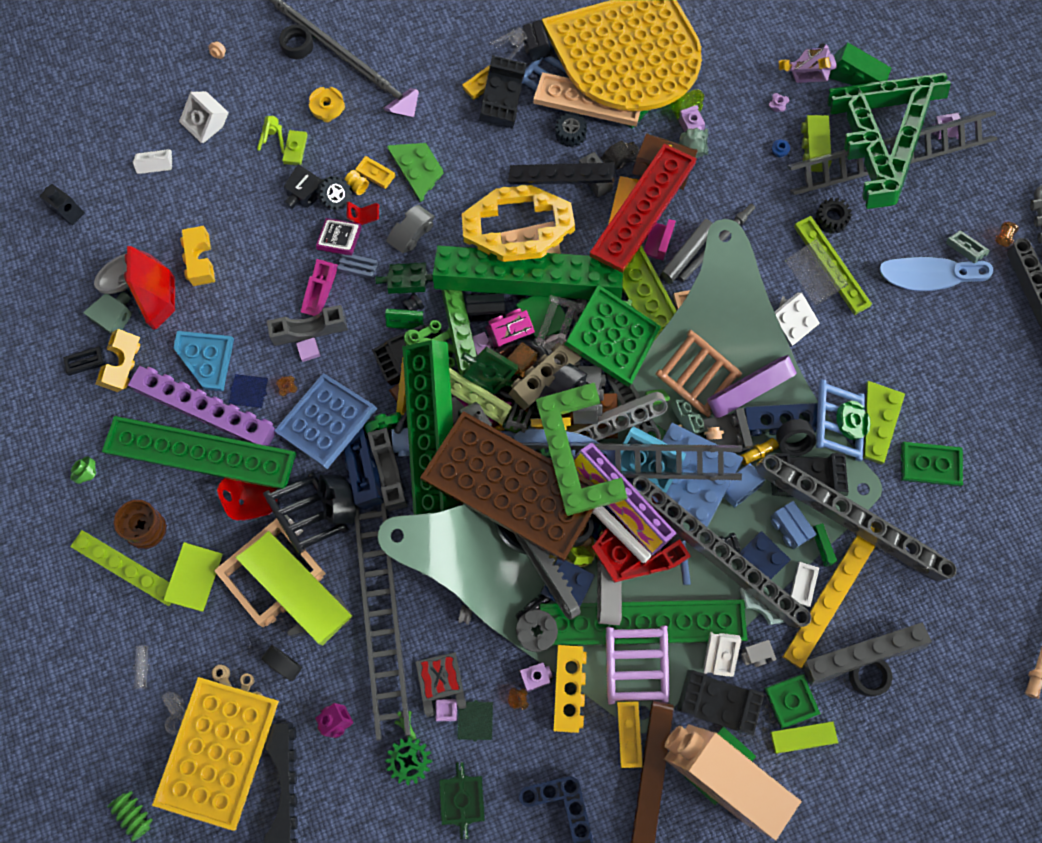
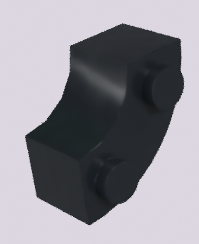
(565, 379)
(336, 499)

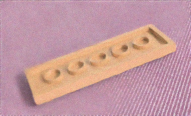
(562, 94)

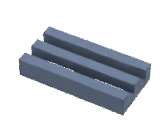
(344, 261)

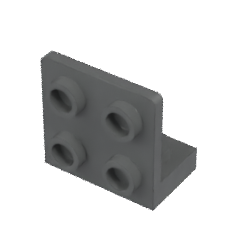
(734, 427)

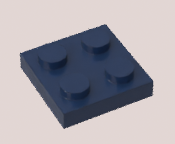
(765, 555)
(577, 579)

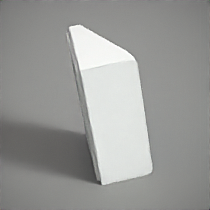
(153, 161)

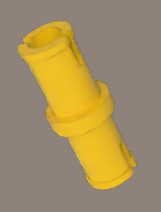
(759, 451)

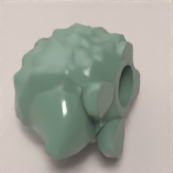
(695, 139)

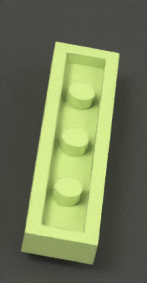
(471, 393)

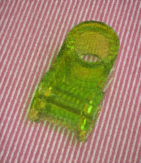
(687, 101)

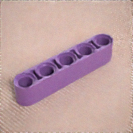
(751, 386)

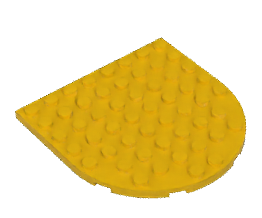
(627, 52)

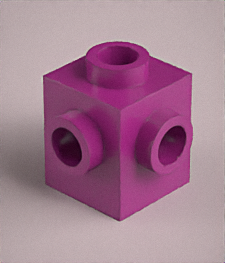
(334, 720)

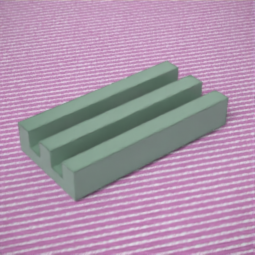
(966, 248)

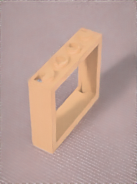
(233, 564)

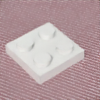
(796, 318)

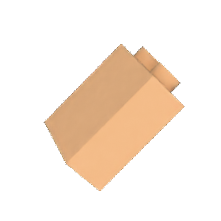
(731, 779)

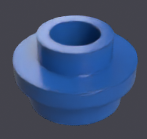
(780, 152)

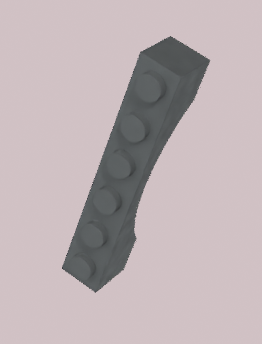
(867, 652)

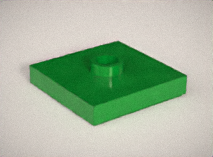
(792, 701)

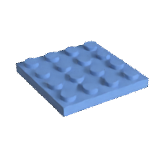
(325, 420)
(698, 495)

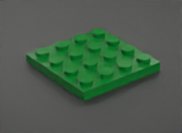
(613, 335)

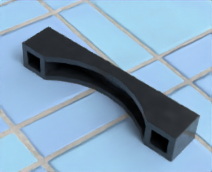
(280, 747)

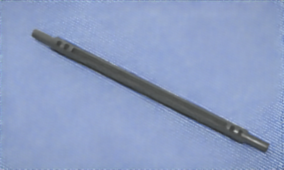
(335, 47)

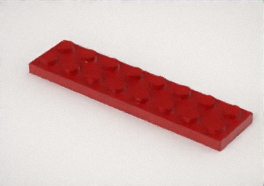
(643, 208)

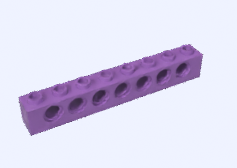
(142, 383)

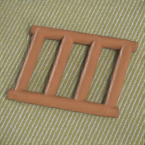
(706, 349)

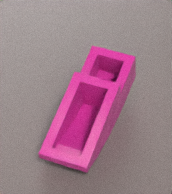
(318, 287)

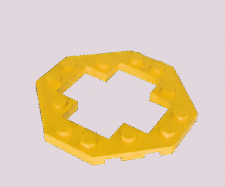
(516, 251)

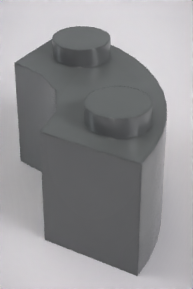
(412, 228)

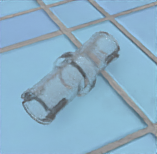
(141, 667)

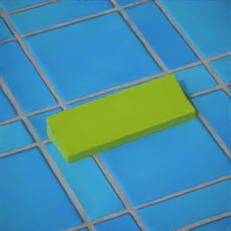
(294, 588)

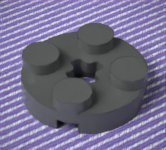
(547, 625)

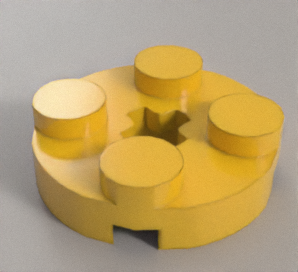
(330, 111)

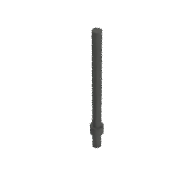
(740, 218)

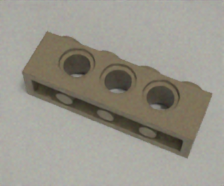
(523, 394)

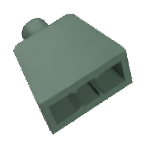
(110, 312)

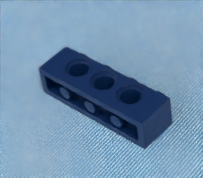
(773, 414)

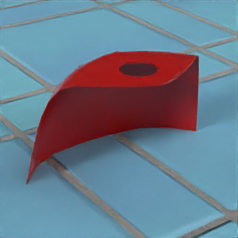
(251, 494)

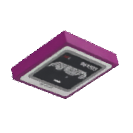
(338, 236)

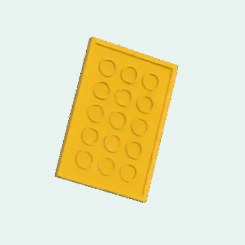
(216, 754)

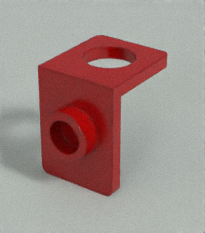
(363, 215)

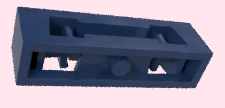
(364, 494)

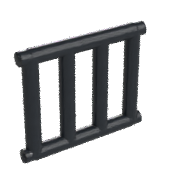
(291, 529)

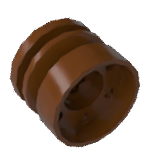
(130, 522)

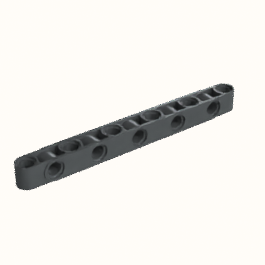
(856, 518)

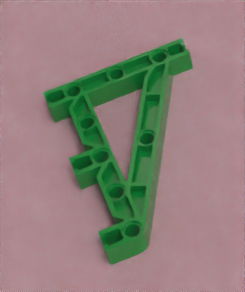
(865, 141)

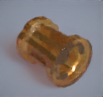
(1007, 234)

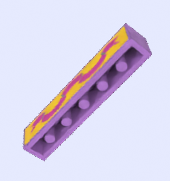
(633, 512)

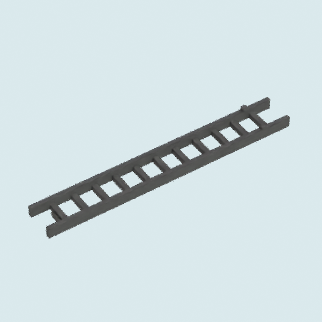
(928, 152)
(658, 448)
(369, 634)

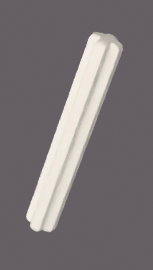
(622, 534)

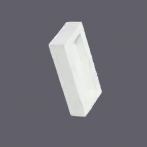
(804, 583)

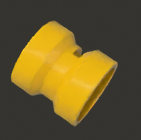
(357, 183)

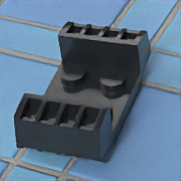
(502, 92)
(390, 354)
(828, 470)
(720, 703)

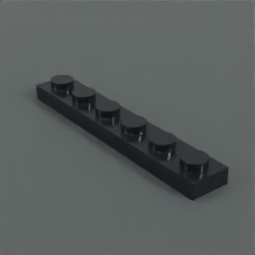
(562, 173)

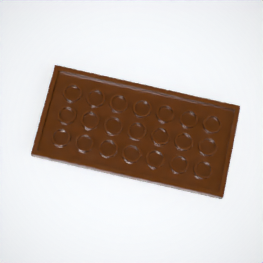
(506, 485)

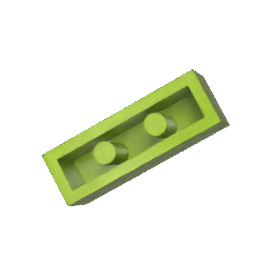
(816, 139)

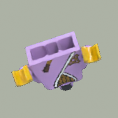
(812, 65)

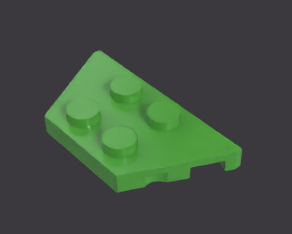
(417, 166)

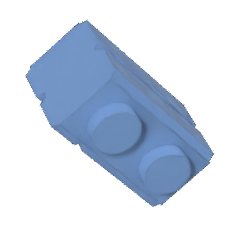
(792, 525)

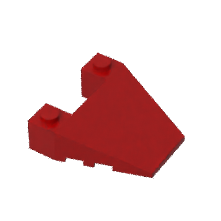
(624, 565)

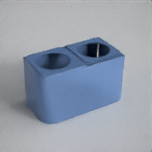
(741, 489)

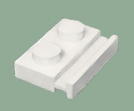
(721, 654)

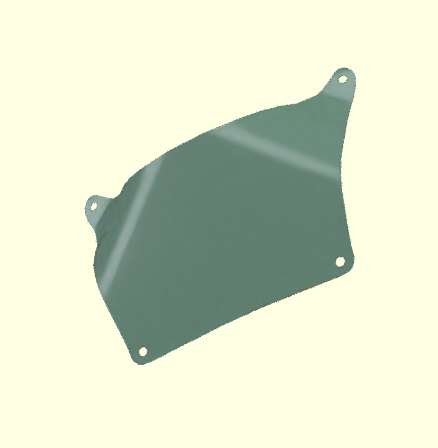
(496, 582)

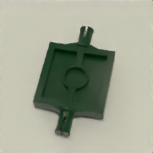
(406, 278)
(489, 370)
(462, 800)

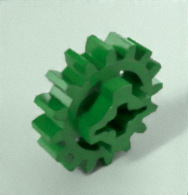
(399, 756)

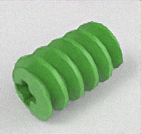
(130, 815)

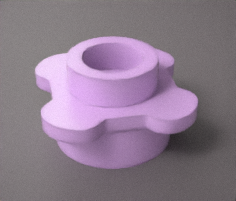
(778, 107)

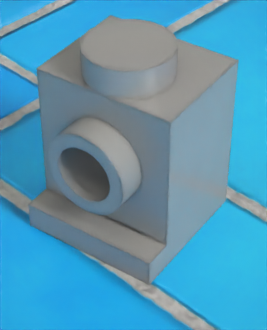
(758, 653)

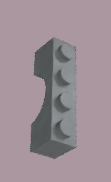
(288, 330)
(388, 470)

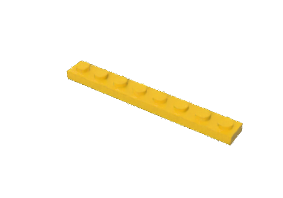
(829, 601)

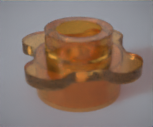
(286, 381)
(514, 701)

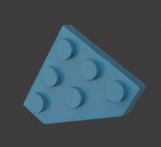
(205, 357)

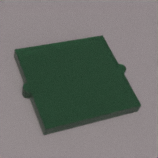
(476, 721)

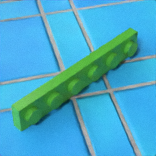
(459, 326)

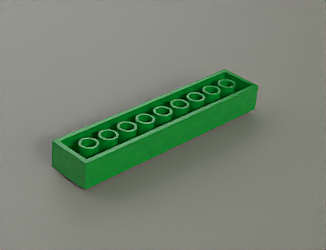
(551, 275)
(427, 417)

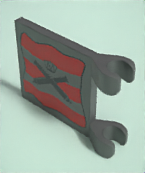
(439, 679)

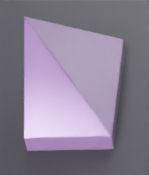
(405, 105)

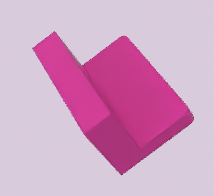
(659, 240)

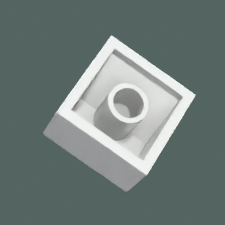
(203, 115)

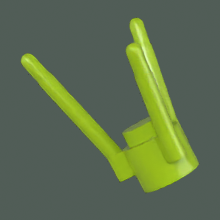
(271, 127)

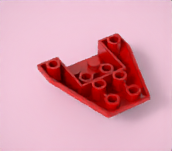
(151, 286)

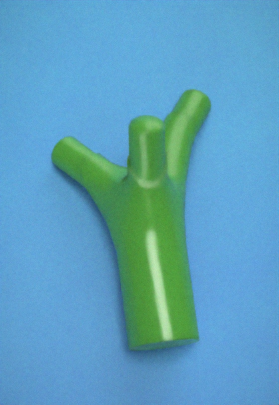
(401, 723)

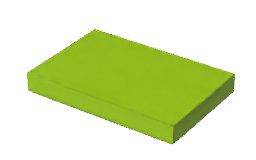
(193, 577)

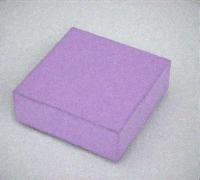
(308, 349)
(446, 710)

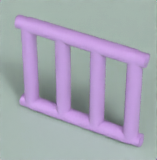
(662, 674)

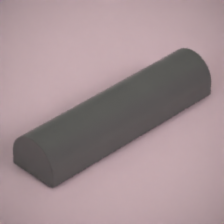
(686, 253)

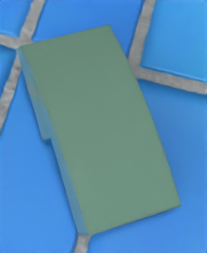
(690, 421)

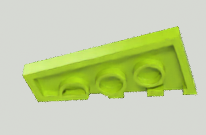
(883, 409)

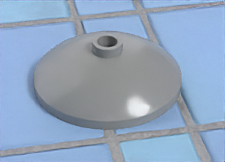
(111, 277)

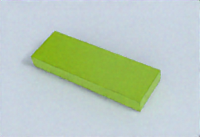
(804, 737)

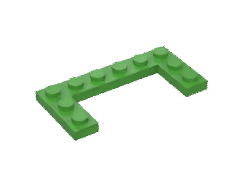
(574, 497)

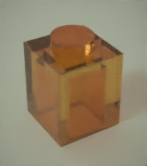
(524, 358)

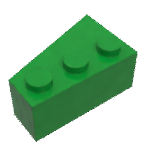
(858, 67)

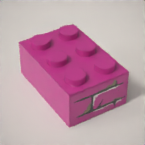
(509, 329)

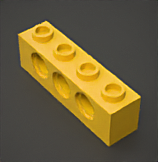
(564, 655)

